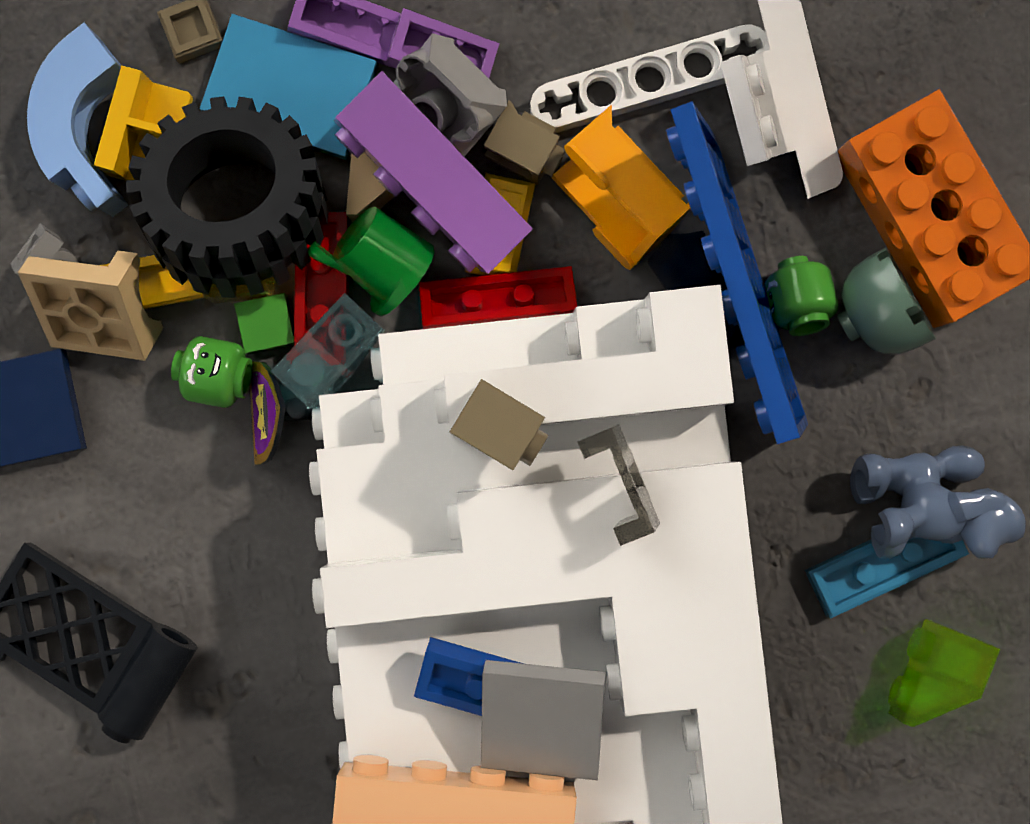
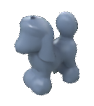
(931, 511)

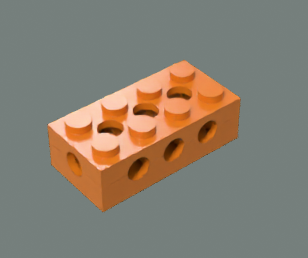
(961, 187)

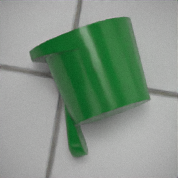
(380, 258)

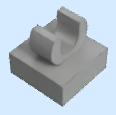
(42, 244)

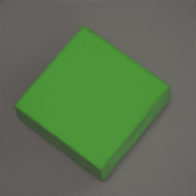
(265, 323)

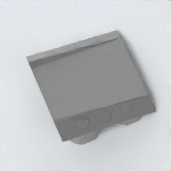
(450, 91)

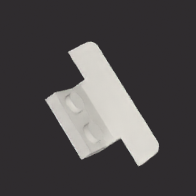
(782, 100)

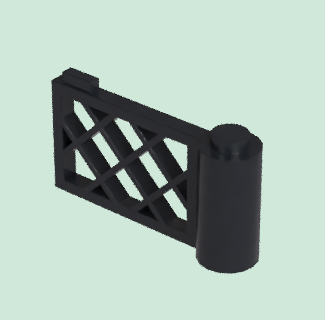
(139, 678)

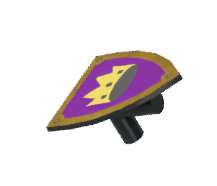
(270, 411)

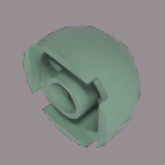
(883, 307)

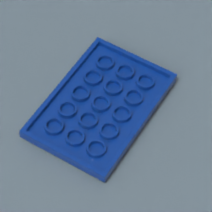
(732, 255)

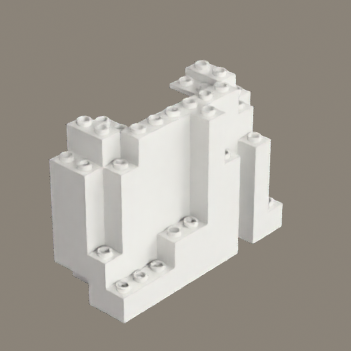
(528, 559)

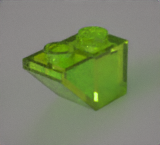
(941, 674)

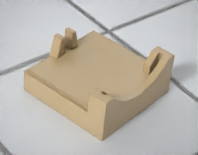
(91, 305)

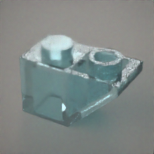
(328, 352)

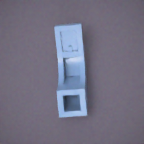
(59, 110)

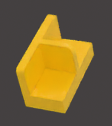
(132, 114)

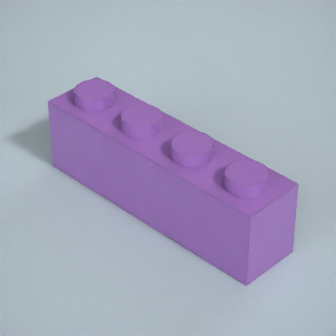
(432, 175)

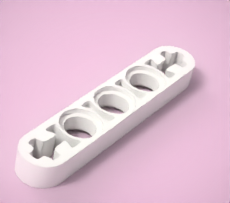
(622, 78)

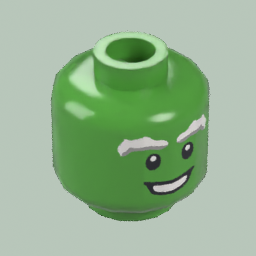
(801, 296)
(212, 372)

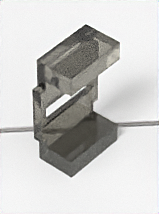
(646, 519)

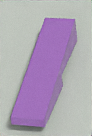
(381, 32)

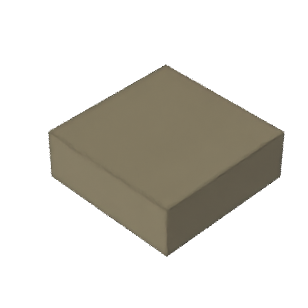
(191, 29)

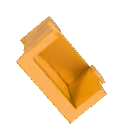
(620, 190)

